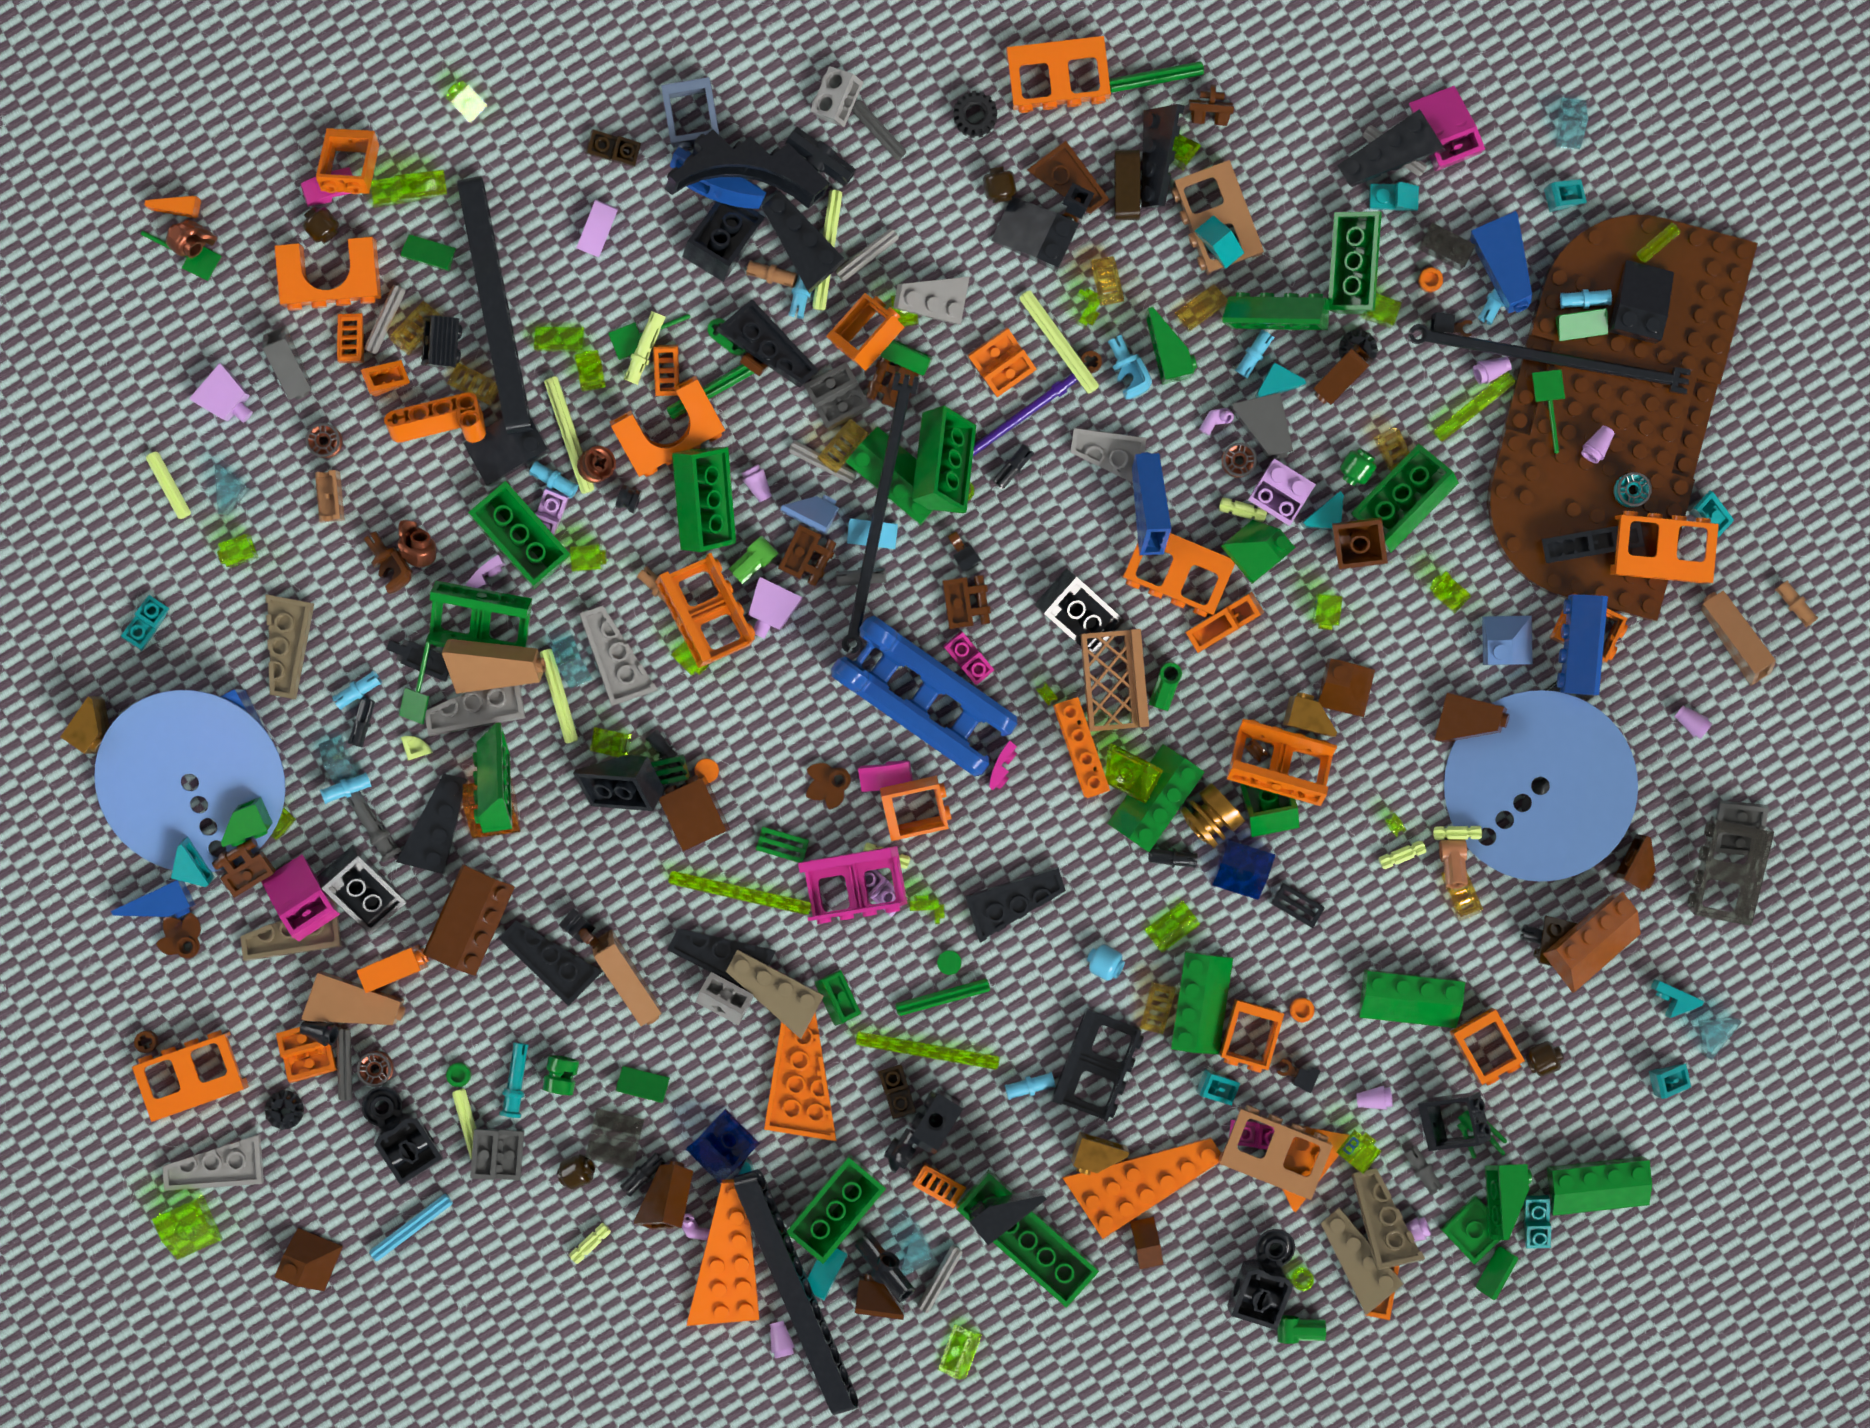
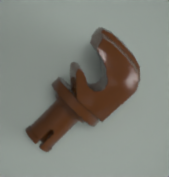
(389, 560)

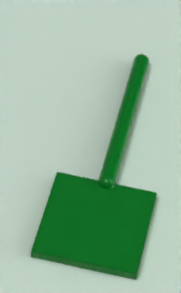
(201, 265)
(627, 338)
(1549, 387)
(413, 702)

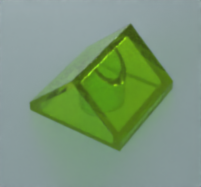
(1131, 773)

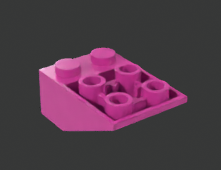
(1452, 125)
(299, 898)

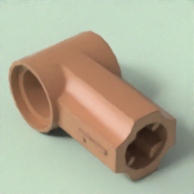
(1453, 855)

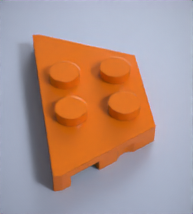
(1303, 1155)

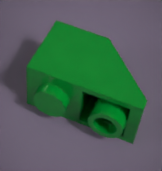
(247, 821)

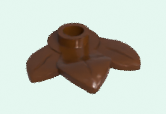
(824, 786)
(178, 933)

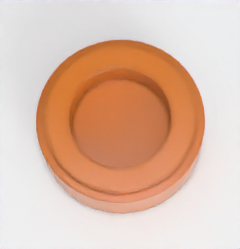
(1430, 279)
(707, 768)
(1301, 1009)

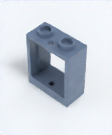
(685, 89)

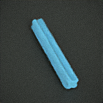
(410, 1227)

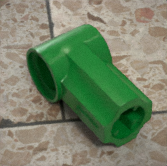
(1165, 689)
(1296, 1329)

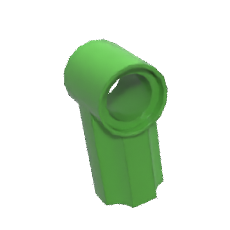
(758, 555)

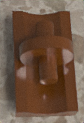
(1221, 109)

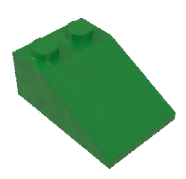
(1170, 352)
(1506, 1194)

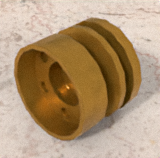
(1212, 815)

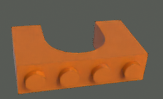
(360, 284)
(649, 455)

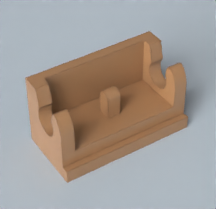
(329, 496)

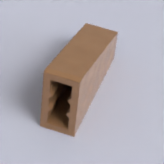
(1738, 637)
(491, 666)
(626, 979)
(346, 1002)

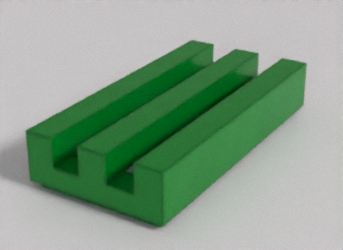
(762, 838)

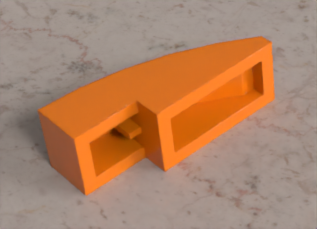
(1225, 622)

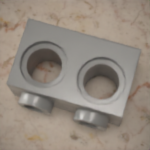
(841, 97)

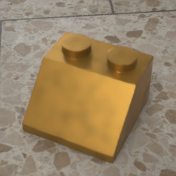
(1308, 715)
(88, 726)
(1096, 1153)

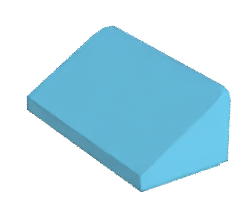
(859, 530)

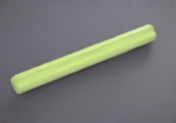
(829, 233)
(1059, 342)
(567, 429)

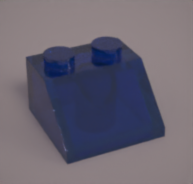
(1243, 869)
(722, 1146)

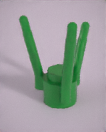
(1465, 1123)

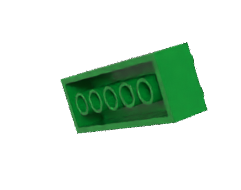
(1036, 1245)

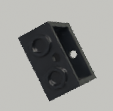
(1434, 1125)

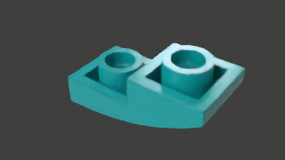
(145, 623)
(1537, 1221)
(824, 1275)

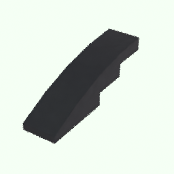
(1588, 543)

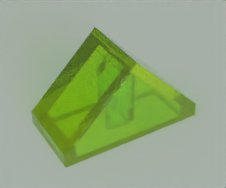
(1185, 151)
(610, 742)

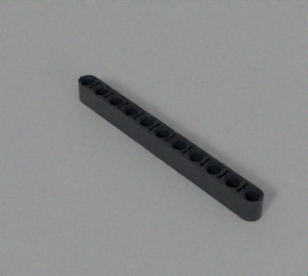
(494, 305)
(796, 1291)

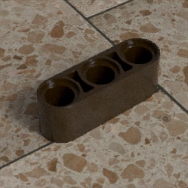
(1127, 184)

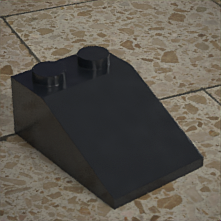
(1035, 233)
(722, 238)
(1642, 302)
(504, 453)
(1078, 610)
(621, 783)
(360, 889)
(1003, 1212)

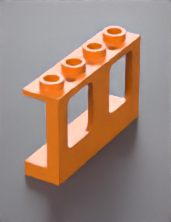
(1057, 56)
(1184, 555)
(1665, 563)
(691, 618)
(1081, 747)
(1276, 777)
(192, 1090)

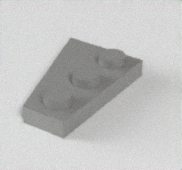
(934, 299)
(1108, 450)

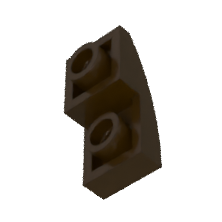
(613, 148)
(897, 1092)

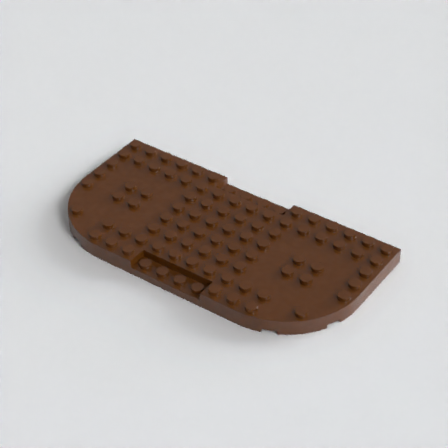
(1656, 431)

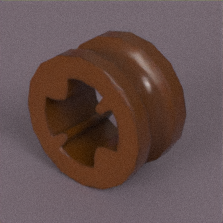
(1091, 354)
(1256, 750)
(143, 1048)

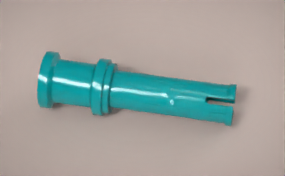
(514, 1091)

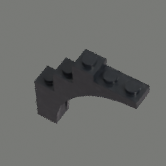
(749, 160)

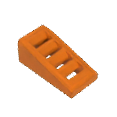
(182, 206)
(359, 346)
(671, 348)
(917, 1182)

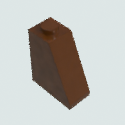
(1342, 375)
(1469, 718)
(666, 1198)

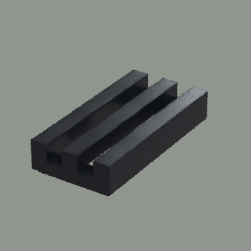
(1279, 894)

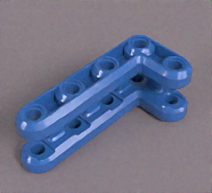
(935, 680)

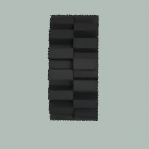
(985, 103)

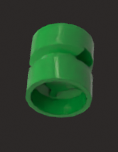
(560, 1075)

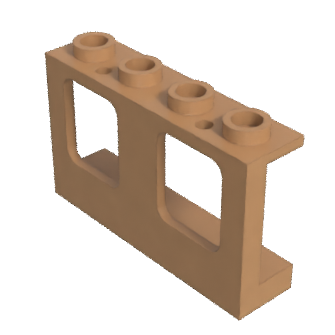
(1232, 211)
(1270, 1167)

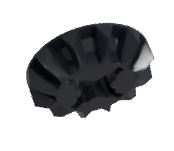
(1357, 337)
(292, 1102)

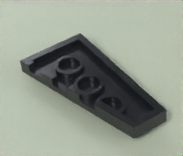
(1402, 144)
(1157, 154)
(804, 244)
(764, 340)
(434, 832)
(1007, 902)
(714, 952)
(556, 967)

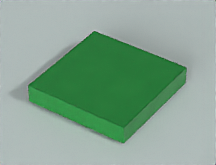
(1470, 1230)

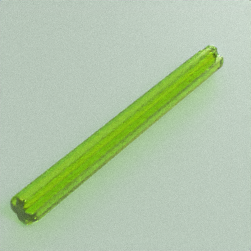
(739, 893)
(927, 1050)

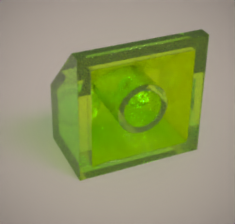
(187, 1227)

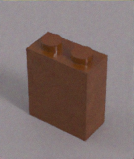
(693, 812)

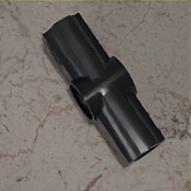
(821, 156)
(885, 1267)

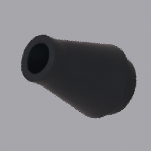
(321, 1032)

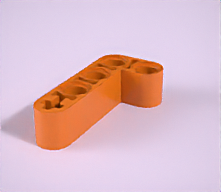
(437, 417)

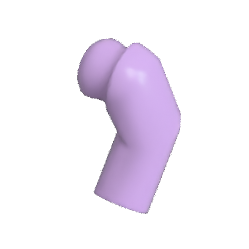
(1216, 417)
(692, 1229)

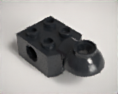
(925, 1133)
(401, 1136)
(1262, 1283)

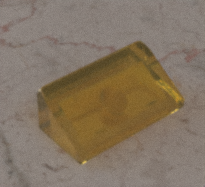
(1201, 308)

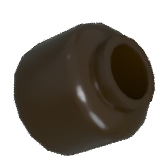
(999, 185)
(320, 225)
(1544, 1058)
(576, 1171)

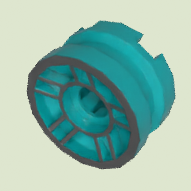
(1642, 487)

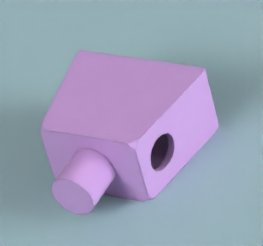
(223, 395)
(772, 606)

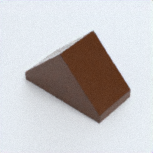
(1146, 1242)

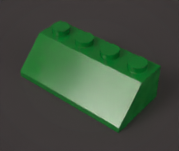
(1354, 262)
(1277, 312)
(944, 461)
(868, 463)
(1407, 495)
(704, 498)
(519, 535)
(493, 781)
(1147, 821)
(1411, 998)
(1201, 1003)
(1599, 1185)
(836, 1208)

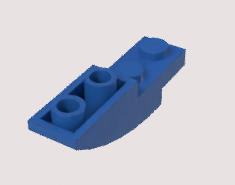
(726, 190)

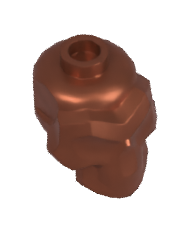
(189, 238)
(415, 544)

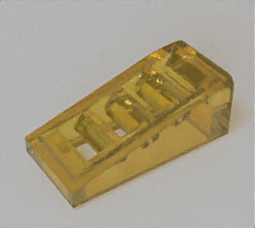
(1107, 280)
(396, 337)
(491, 393)
(856, 436)
(1399, 441)
(1457, 905)
(1155, 986)

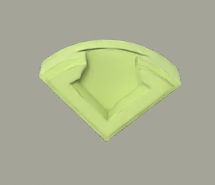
(415, 747)

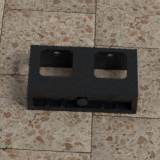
(1082, 1059)

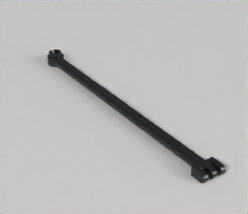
(1672, 379)
(879, 508)

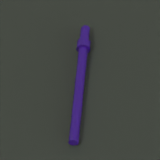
(1058, 389)

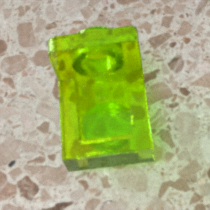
(465, 100)
(1090, 314)
(590, 370)
(1449, 592)
(922, 902)

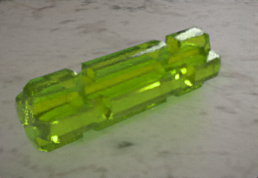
(1658, 242)

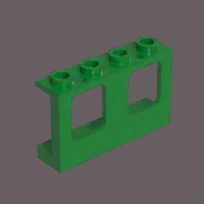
(482, 605)

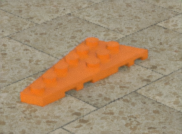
(799, 1087)
(1139, 1183)
(727, 1272)

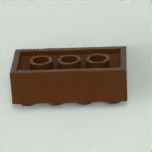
(469, 919)

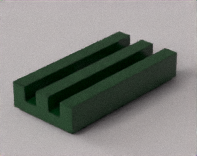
(682, 767)

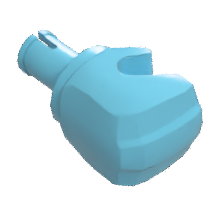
(1132, 366)

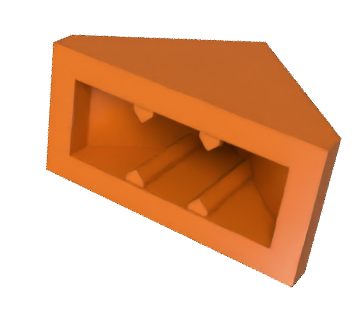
(385, 377)

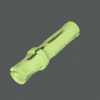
(644, 348)

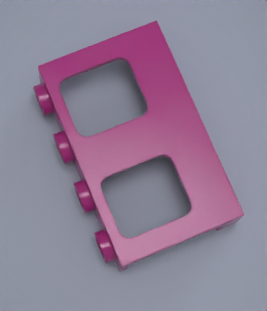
(853, 868)

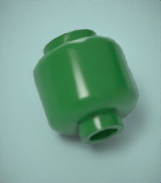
(1358, 467)

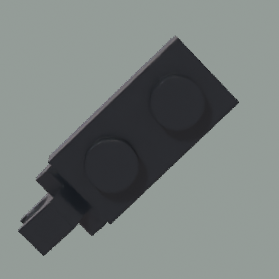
(411, 655)

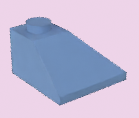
(813, 512)
(1507, 640)

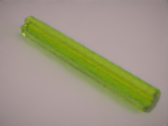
(1474, 407)

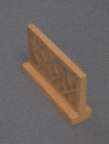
(1135, 677)

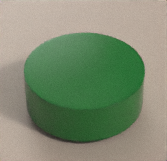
(949, 962)
(458, 1074)

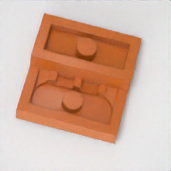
(1001, 362)
(304, 1056)

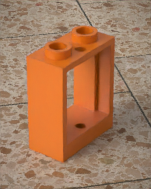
(348, 141)
(853, 323)
(1617, 631)
(920, 826)
(392, 968)
(1259, 1011)
(1476, 1024)

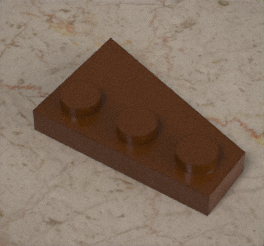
(1063, 168)

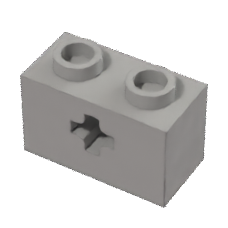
(724, 998)

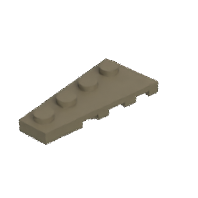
(288, 637)
(276, 940)
(780, 994)
(1386, 1231)
(1357, 1261)

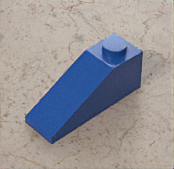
(163, 902)

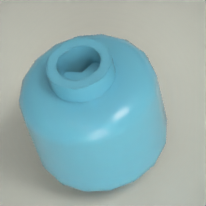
(1105, 962)

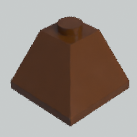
(1360, 543)
(1345, 687)
(1638, 864)
(308, 1260)
(877, 1300)

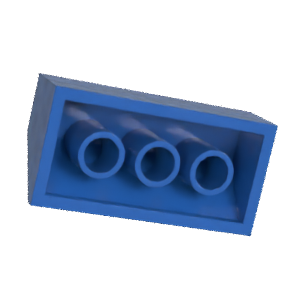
(1582, 644)

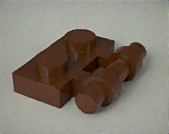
(875, 385)
(800, 552)
(959, 605)
(248, 873)

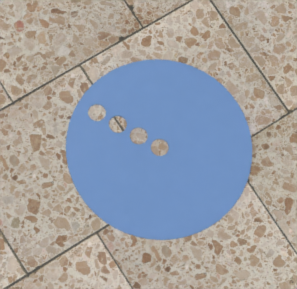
(175, 736)
(1588, 794)

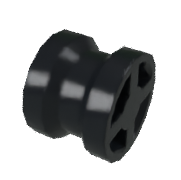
(628, 498)

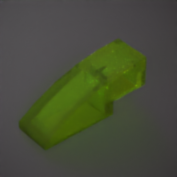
(408, 188)

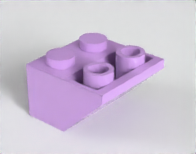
(1281, 492)

